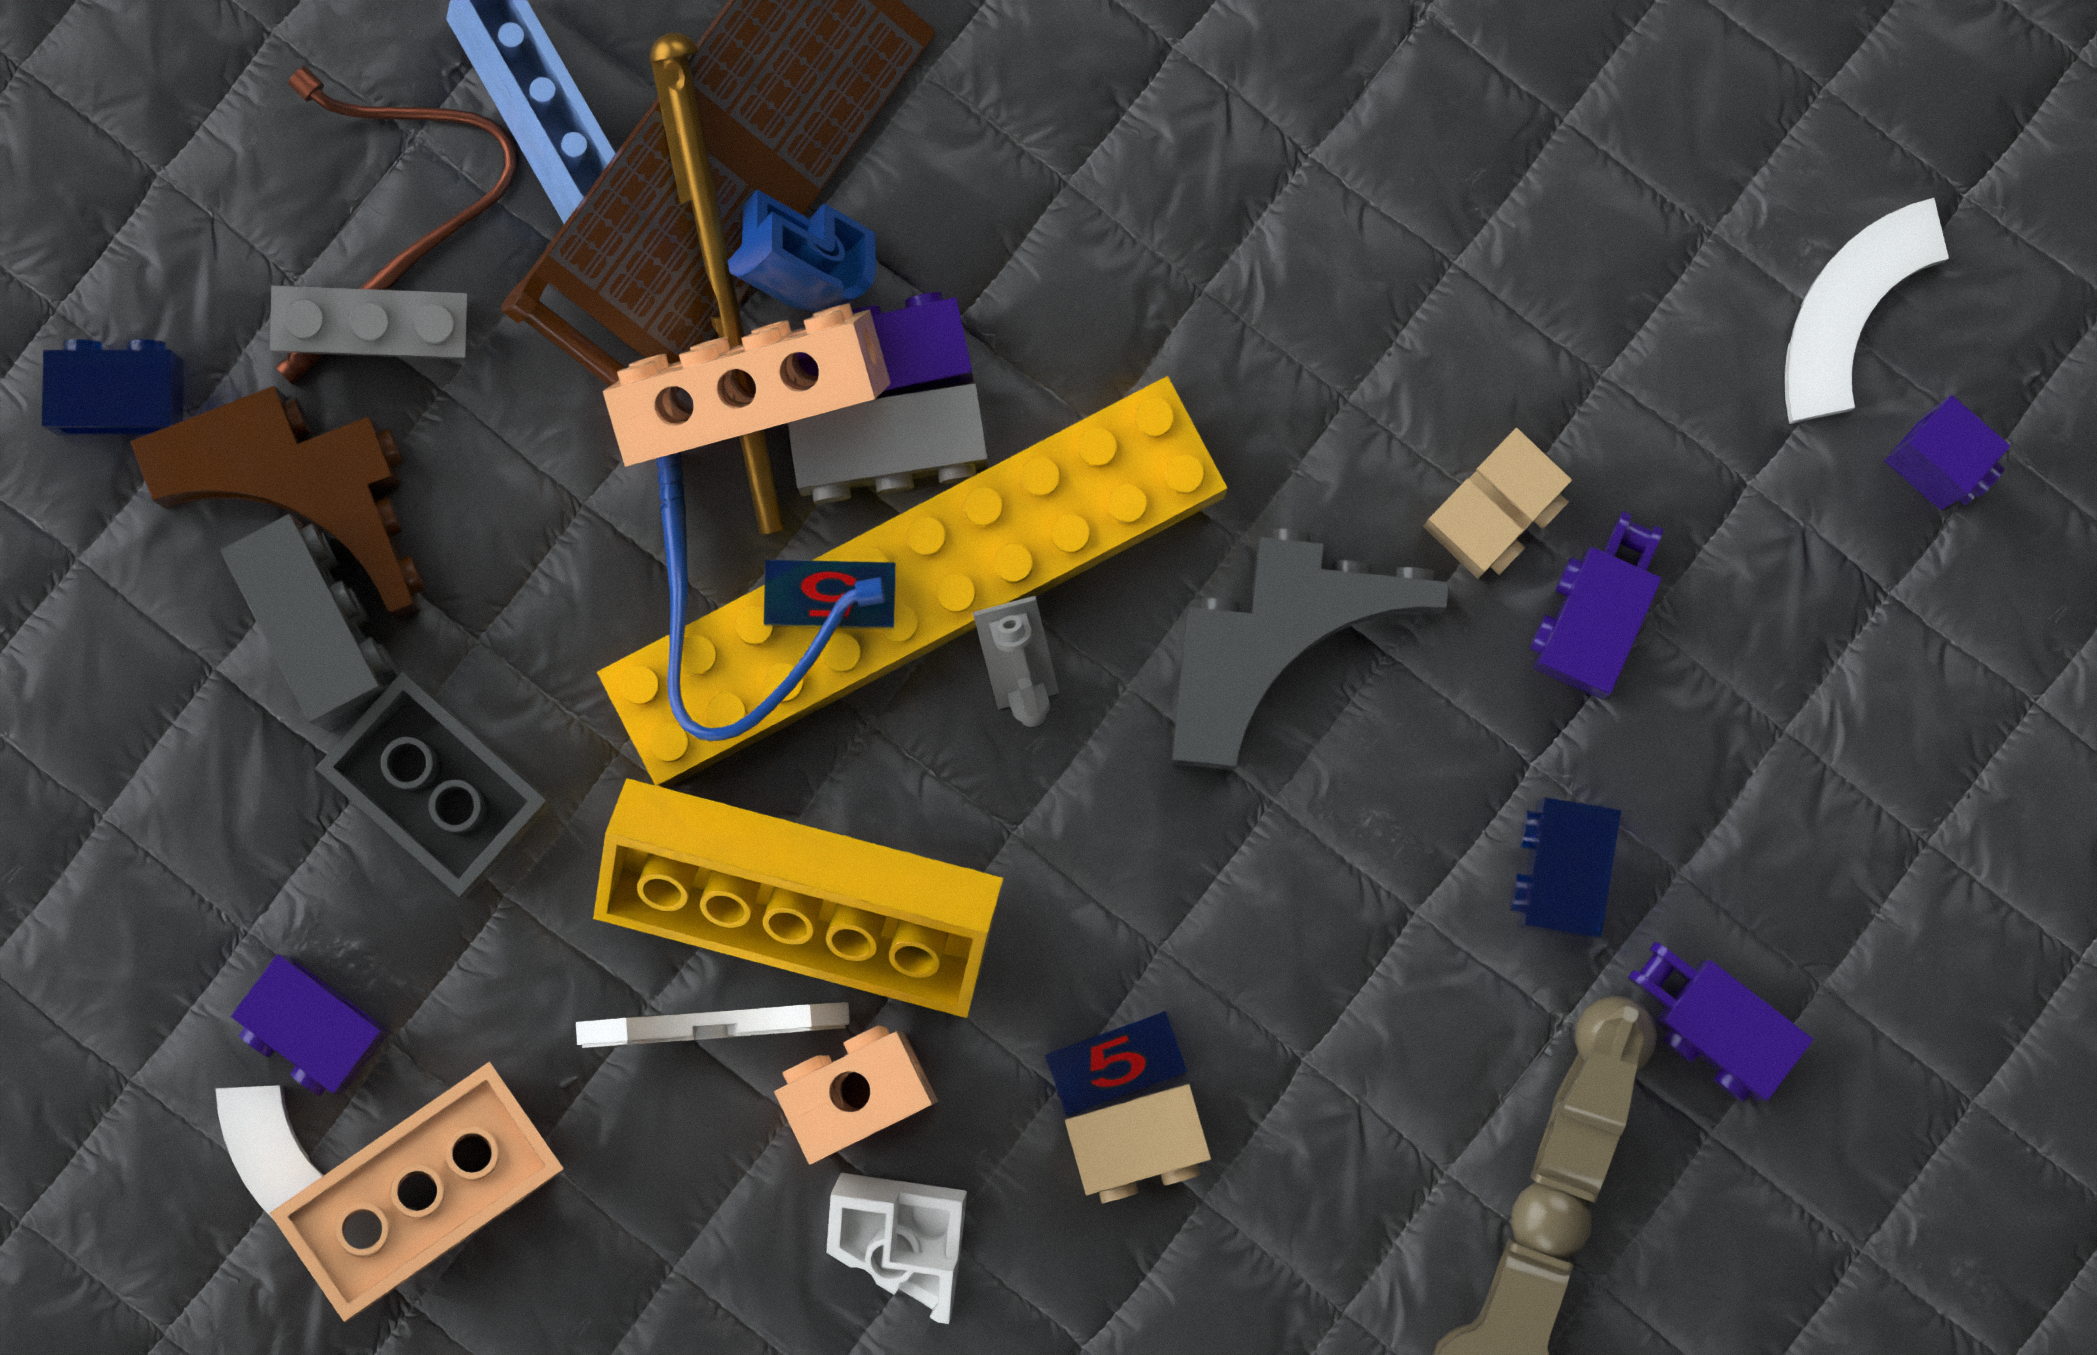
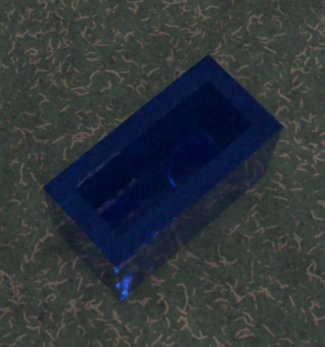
(111, 389)
(1566, 867)

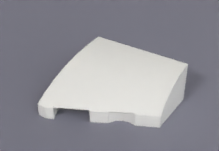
(900, 1236)

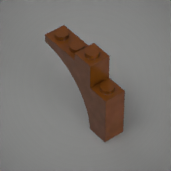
(258, 455)

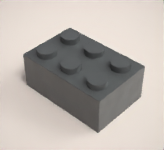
(311, 621)
(435, 786)

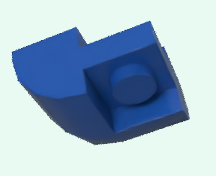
(803, 259)

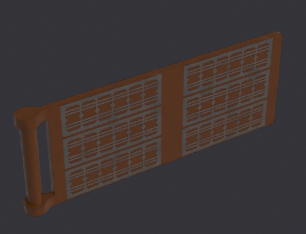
(779, 110)

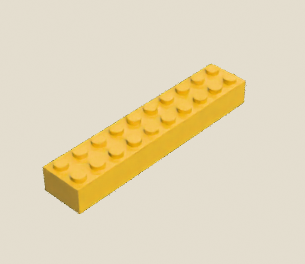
(955, 554)

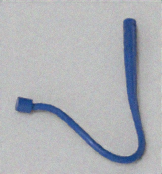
(673, 516)

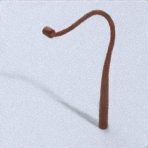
(310, 88)

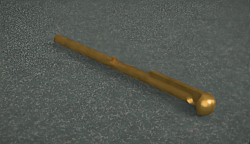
(695, 183)

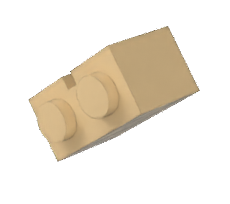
(1497, 505)
(1138, 1142)

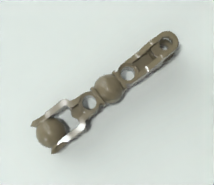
(1554, 1213)

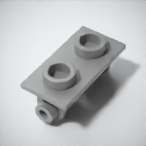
(1017, 659)

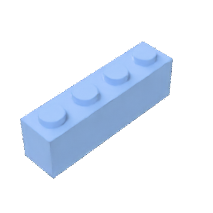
(534, 96)

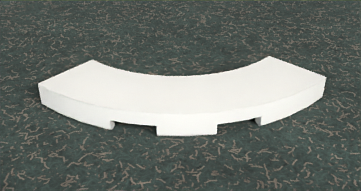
(1842, 299)
(712, 1025)
(271, 1156)

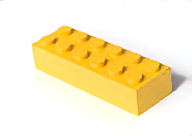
(796, 897)

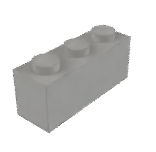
(368, 322)
(889, 444)

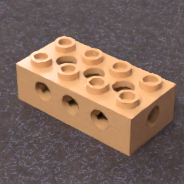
(655, 422)
(816, 1101)
(417, 1146)

